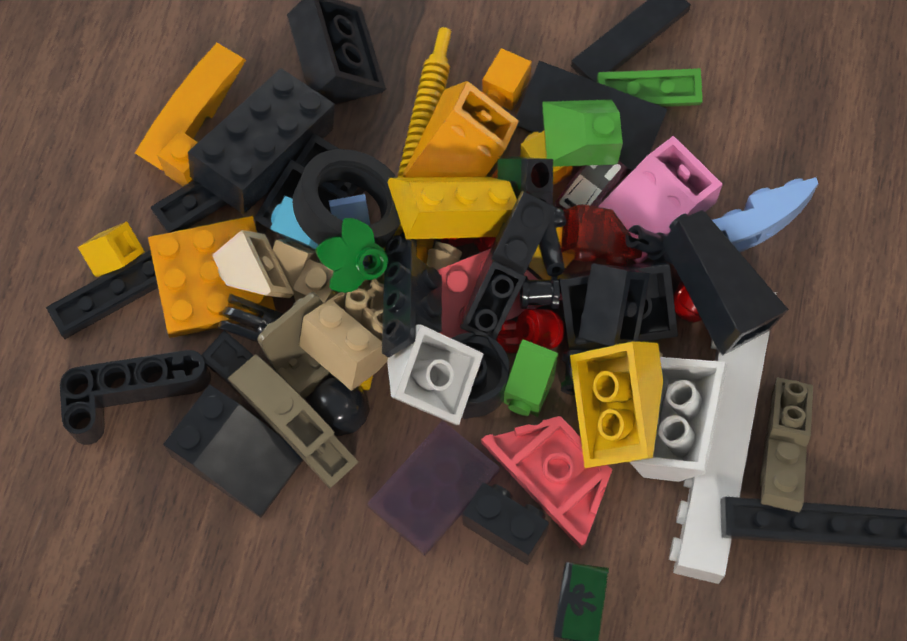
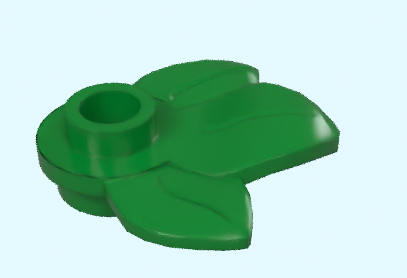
(346, 256)

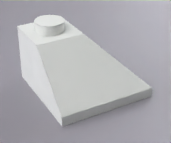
(434, 374)

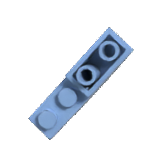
(766, 213)

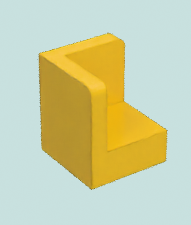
(111, 249)

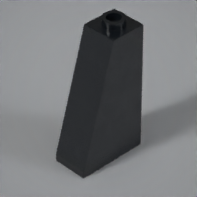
(721, 283)

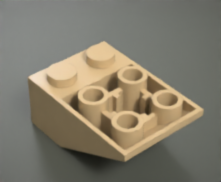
(348, 333)

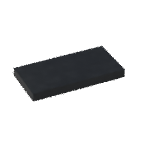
(638, 117)

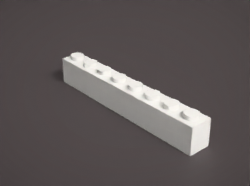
(700, 549)

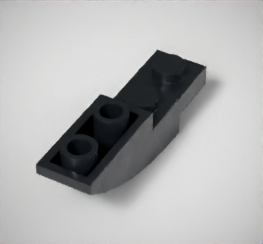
(506, 265)

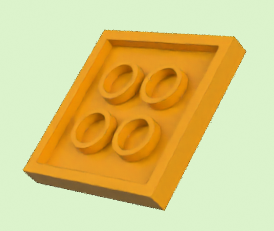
(189, 277)

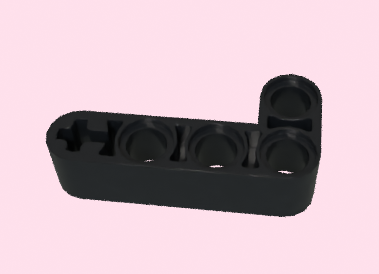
(135, 388)

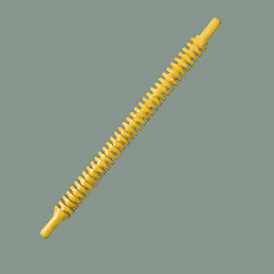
(431, 87)

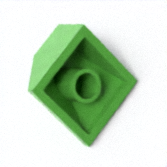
(582, 132)

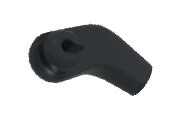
(550, 245)

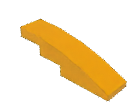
(192, 101)

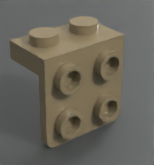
(282, 348)

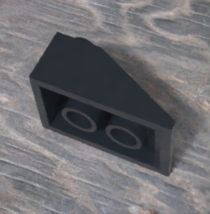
(233, 451)

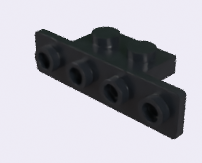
(410, 295)

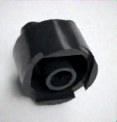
(492, 375)

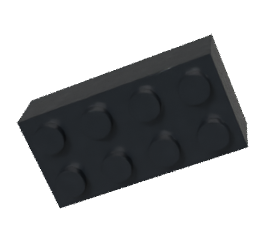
(258, 140)

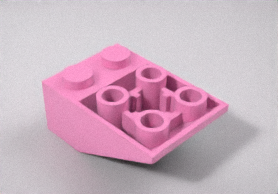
(662, 189)

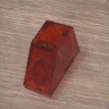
(595, 234)

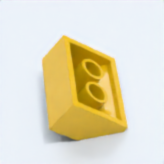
(451, 206)

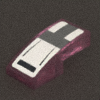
(590, 185)

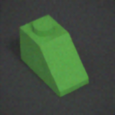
(530, 379)

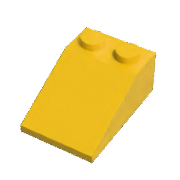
(618, 402)

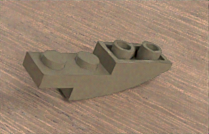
(293, 419)
(786, 445)

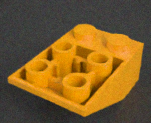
(462, 136)

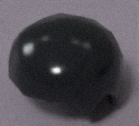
(339, 406)

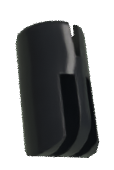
(258, 323)

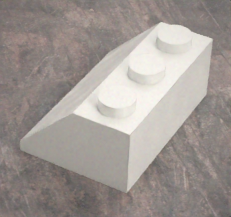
(685, 419)

